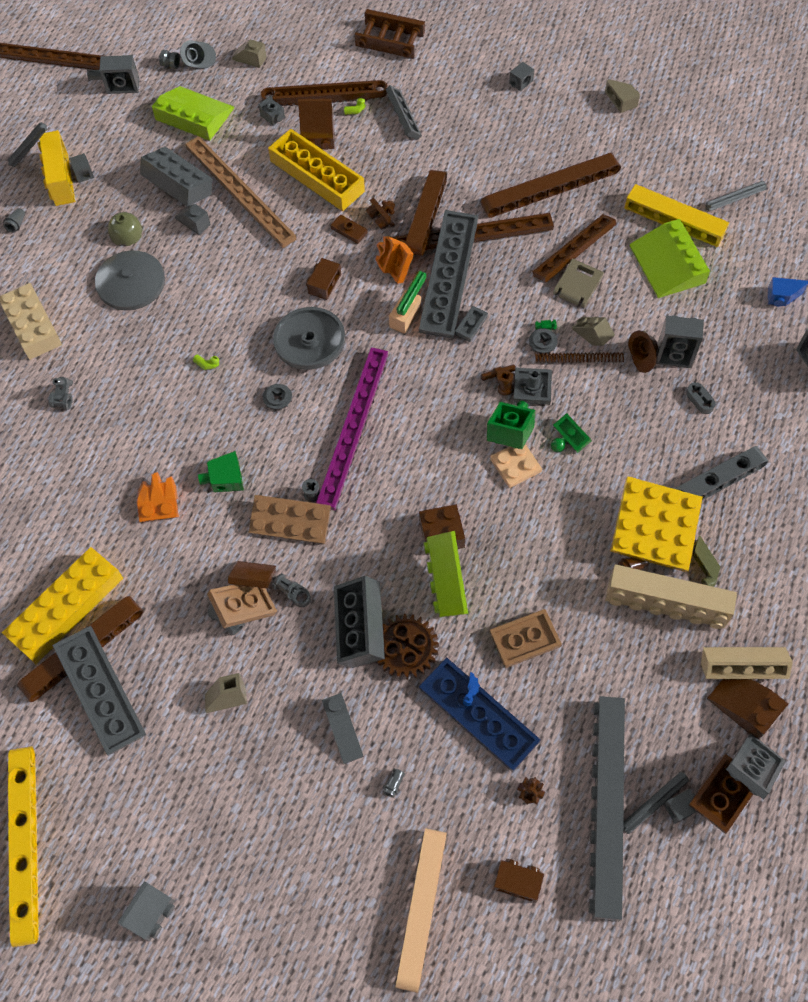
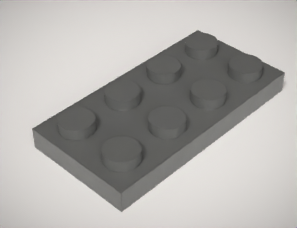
(756, 766)

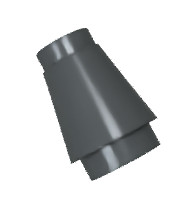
(14, 220)

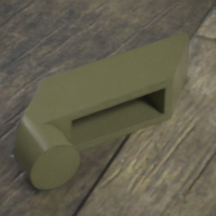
(706, 562)

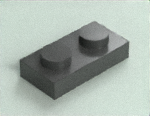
(471, 324)

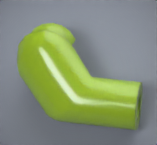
(351, 110)
(212, 363)

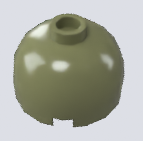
(124, 229)

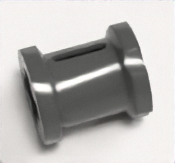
(313, 488)

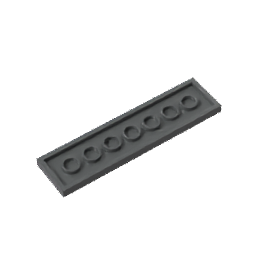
(448, 274)

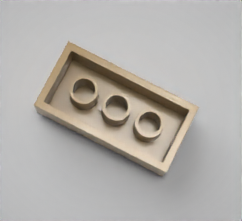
(30, 321)

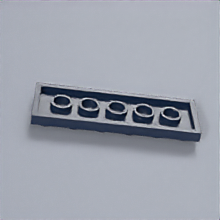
(483, 719)

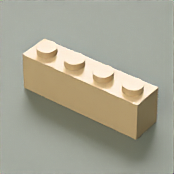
(746, 663)

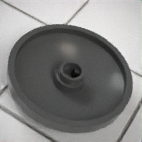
(130, 280)
(309, 338)

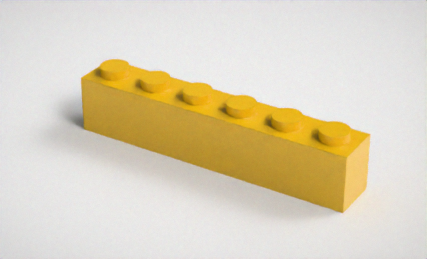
(664, 209)

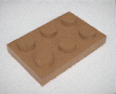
(241, 604)
(525, 638)

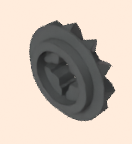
(546, 335)
(277, 389)

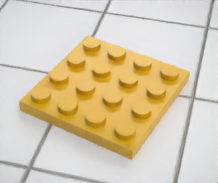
(656, 524)

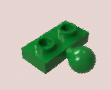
(570, 433)

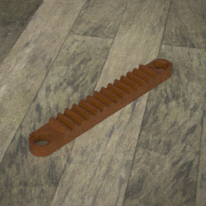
(334, 91)

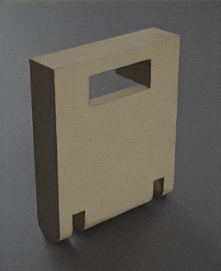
(578, 285)

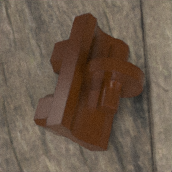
(375, 209)

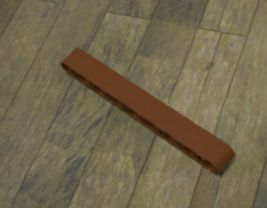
(550, 185)

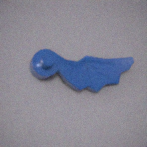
(473, 689)

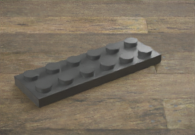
(99, 690)

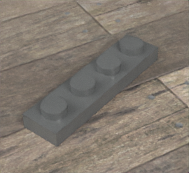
(403, 112)

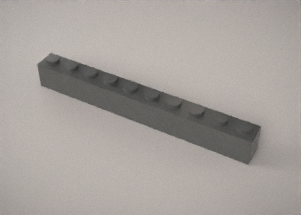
(608, 810)

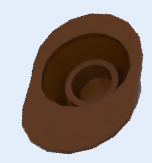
(643, 350)

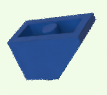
(784, 291)

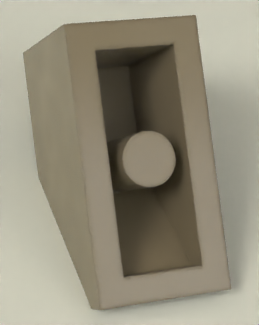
(251, 53)
(622, 95)

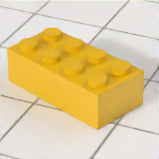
(56, 168)

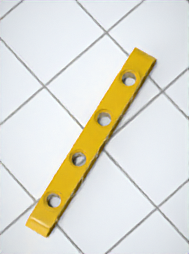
(22, 847)

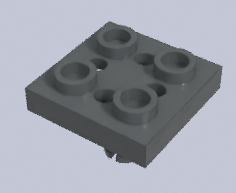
(534, 381)

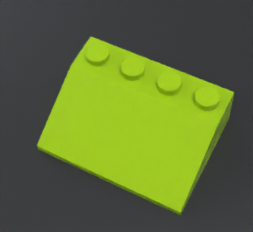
(191, 112)
(670, 259)
(446, 575)

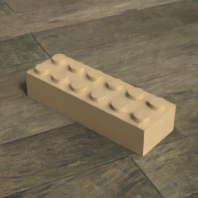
(671, 597)

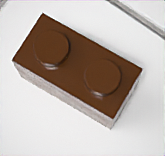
(323, 278)
(518, 880)

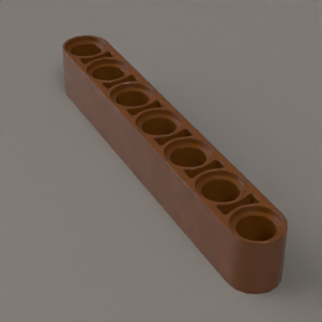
(426, 211)
(105, 627)

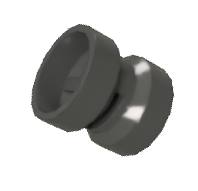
(169, 59)

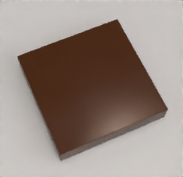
(252, 574)

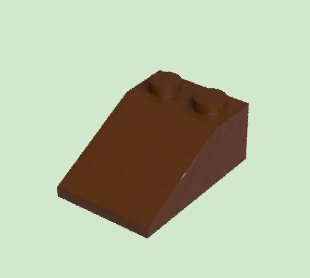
(317, 122)
(748, 704)
(721, 796)

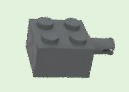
(117, 73)

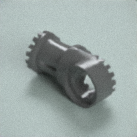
(291, 590)

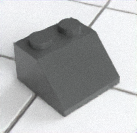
(147, 912)

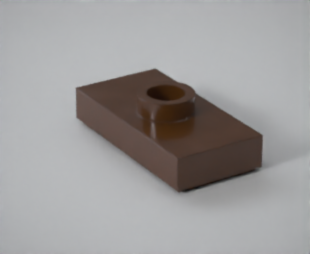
(349, 229)

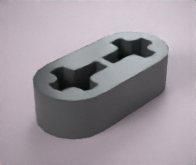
(700, 398)

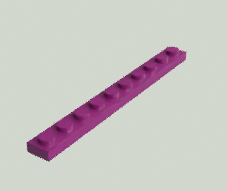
(352, 428)

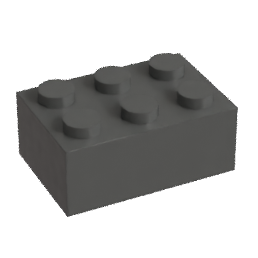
(679, 341)

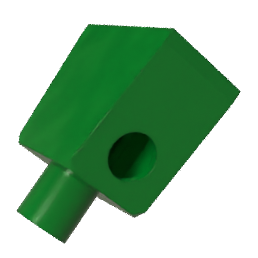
(223, 474)

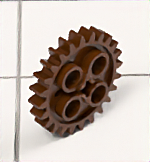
(415, 631)

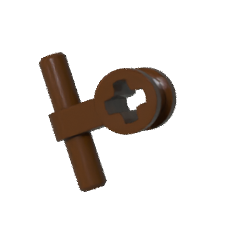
(504, 377)

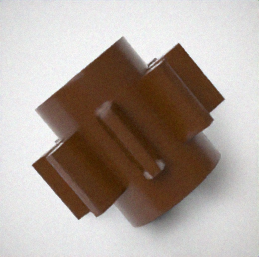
(531, 790)

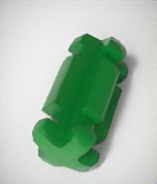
(546, 324)

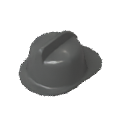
(197, 54)

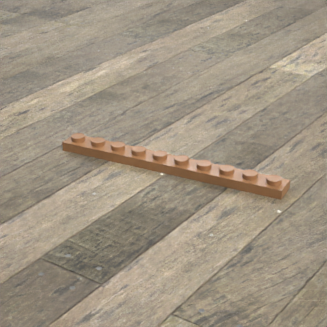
(241, 192)

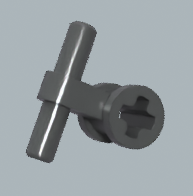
(61, 393)

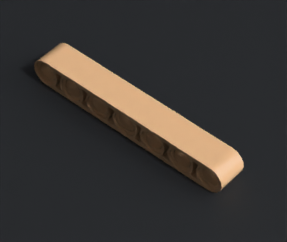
(421, 911)

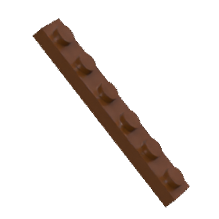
(574, 248)

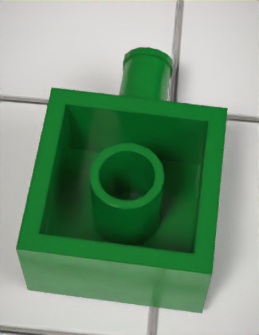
(511, 424)

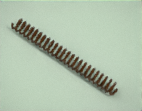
(576, 357)

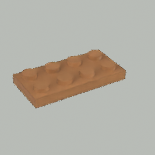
(289, 519)

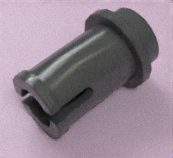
(393, 783)

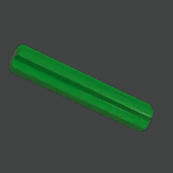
(411, 293)

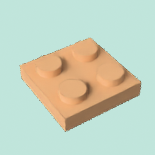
(515, 465)

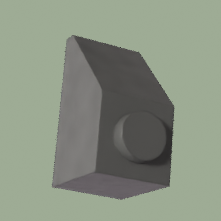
(194, 218)

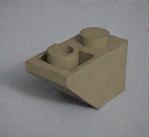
(594, 330)
(225, 693)

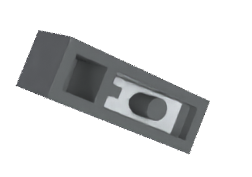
(342, 728)

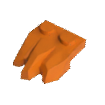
(394, 258)
(157, 500)

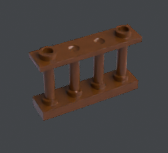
(390, 22)

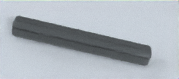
(27, 144)
(736, 195)
(655, 802)

